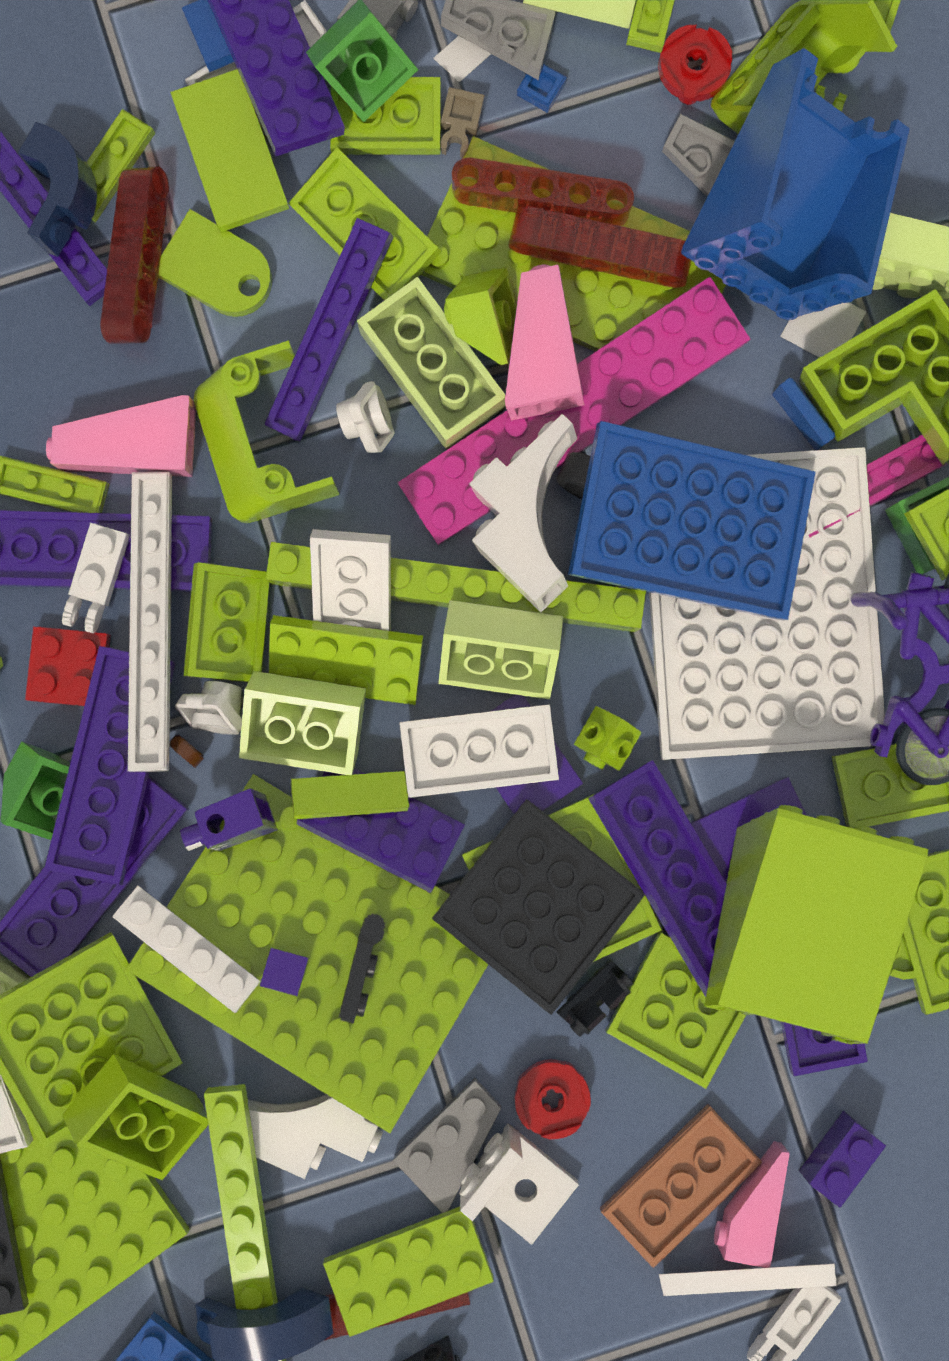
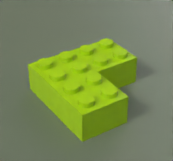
(886, 367)

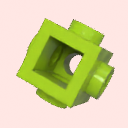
(607, 739)

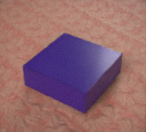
(284, 972)

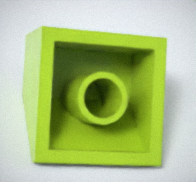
(484, 313)

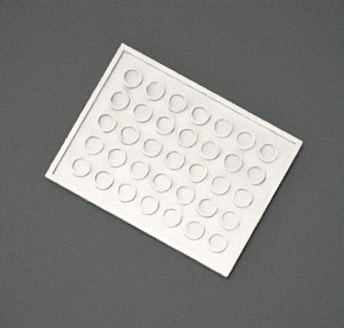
(773, 684)

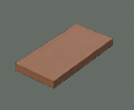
(680, 1185)

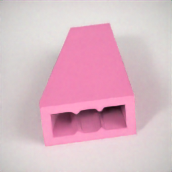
(543, 357)
(129, 440)

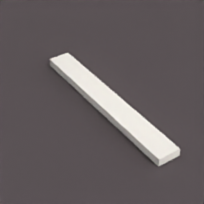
(150, 622)

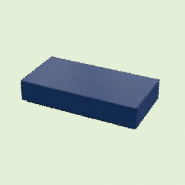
(207, 35)
(803, 414)

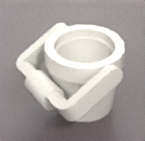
(366, 416)
(215, 708)

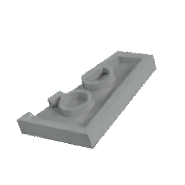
(503, 28)
(697, 151)
(449, 1144)

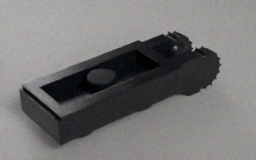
(362, 966)

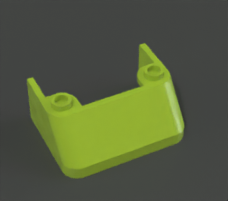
(829, 29)
(249, 490)

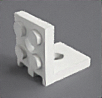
(493, 1183)

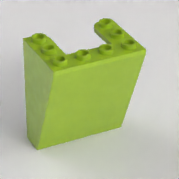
(812, 922)

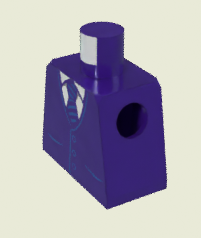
(245, 817)

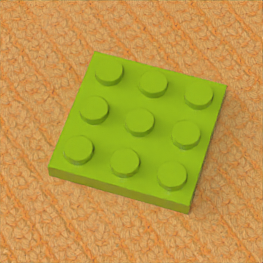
(669, 1019)

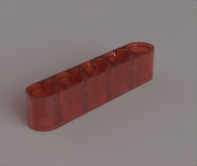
(528, 179)
(599, 246)
(134, 255)

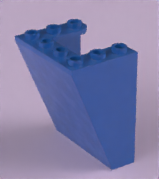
(799, 199)

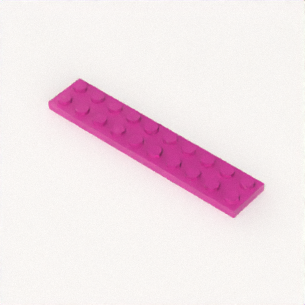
(615, 386)

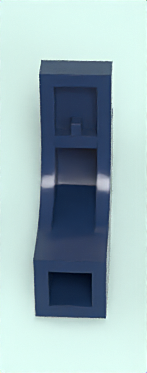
(71, 191)
(265, 1332)

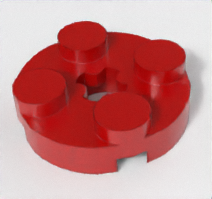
(693, 84)
(571, 1109)

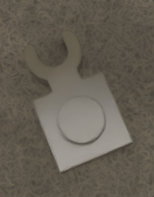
(460, 117)

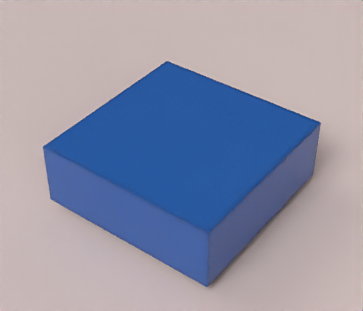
(544, 91)

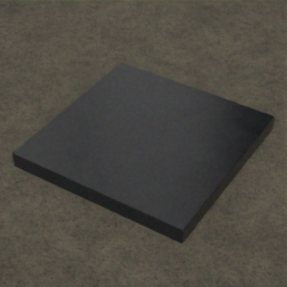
(538, 906)

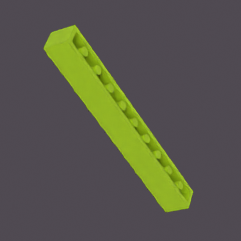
(439, 583)

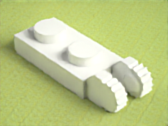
(95, 575)
(795, 1323)

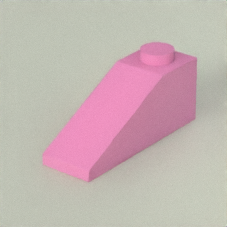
(753, 1213)

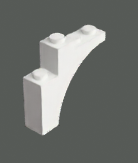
(516, 496)
(293, 1132)

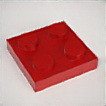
(62, 665)

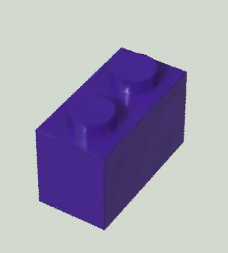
(841, 1159)

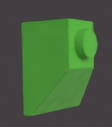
(33, 790)

